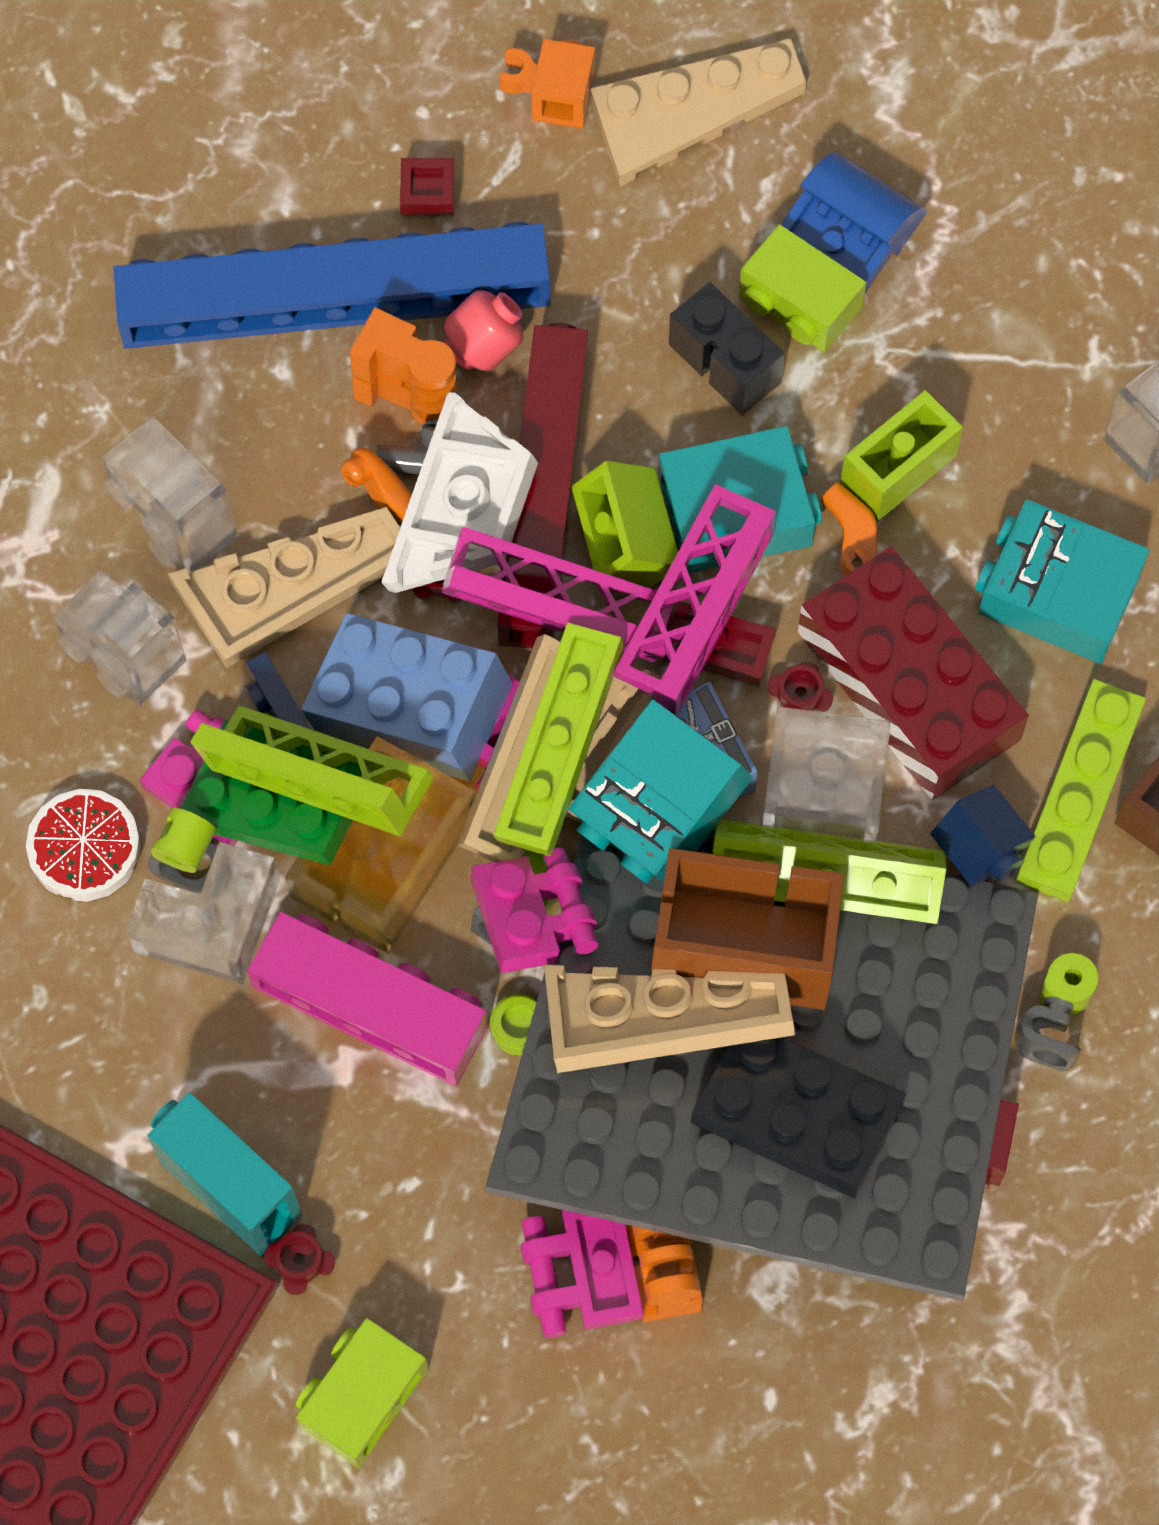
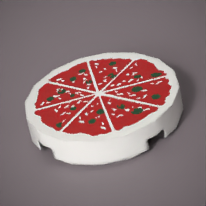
(83, 844)

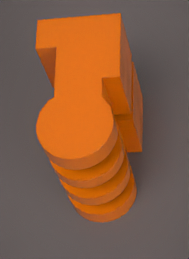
(401, 368)
(666, 1275)

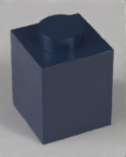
(983, 836)

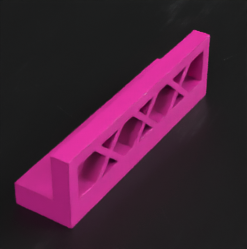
(539, 607)
(717, 607)

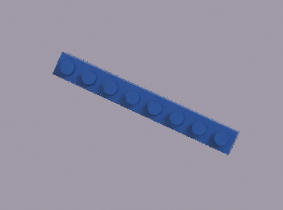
(326, 284)

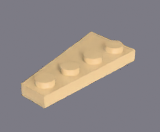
(671, 109)
(272, 591)
(497, 779)
(639, 1017)

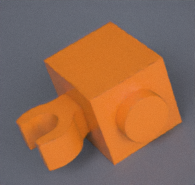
(557, 83)

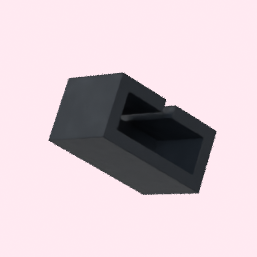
(745, 359)

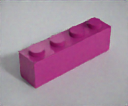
(369, 997)

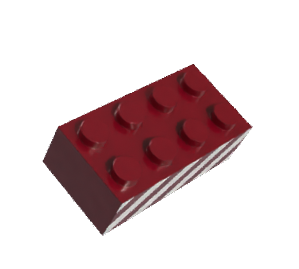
(914, 668)

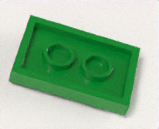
(265, 817)

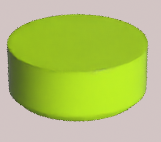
(511, 1022)

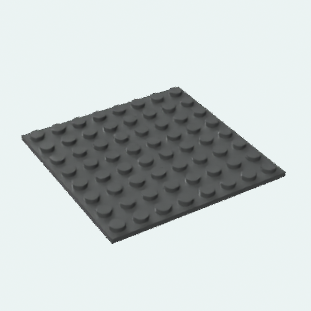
(903, 1005)

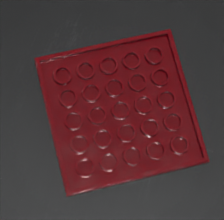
(105, 1340)

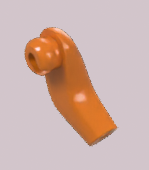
(379, 480)
(857, 524)

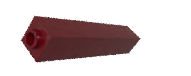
(552, 436)

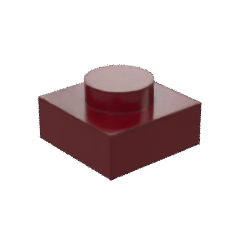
(427, 186)

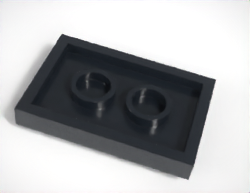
(800, 1111)

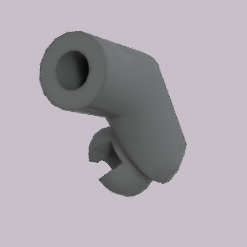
(409, 459)

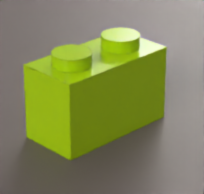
(801, 289)
(901, 454)
(626, 522)
(360, 1391)

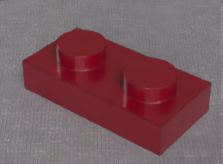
(740, 650)

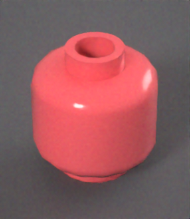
(484, 330)

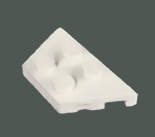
(466, 480)

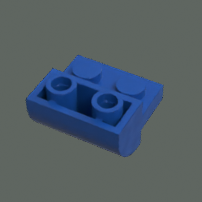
(853, 216)

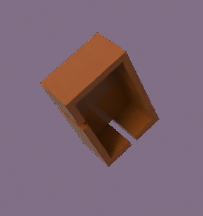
(723, 919)

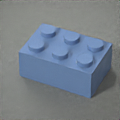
(410, 691)

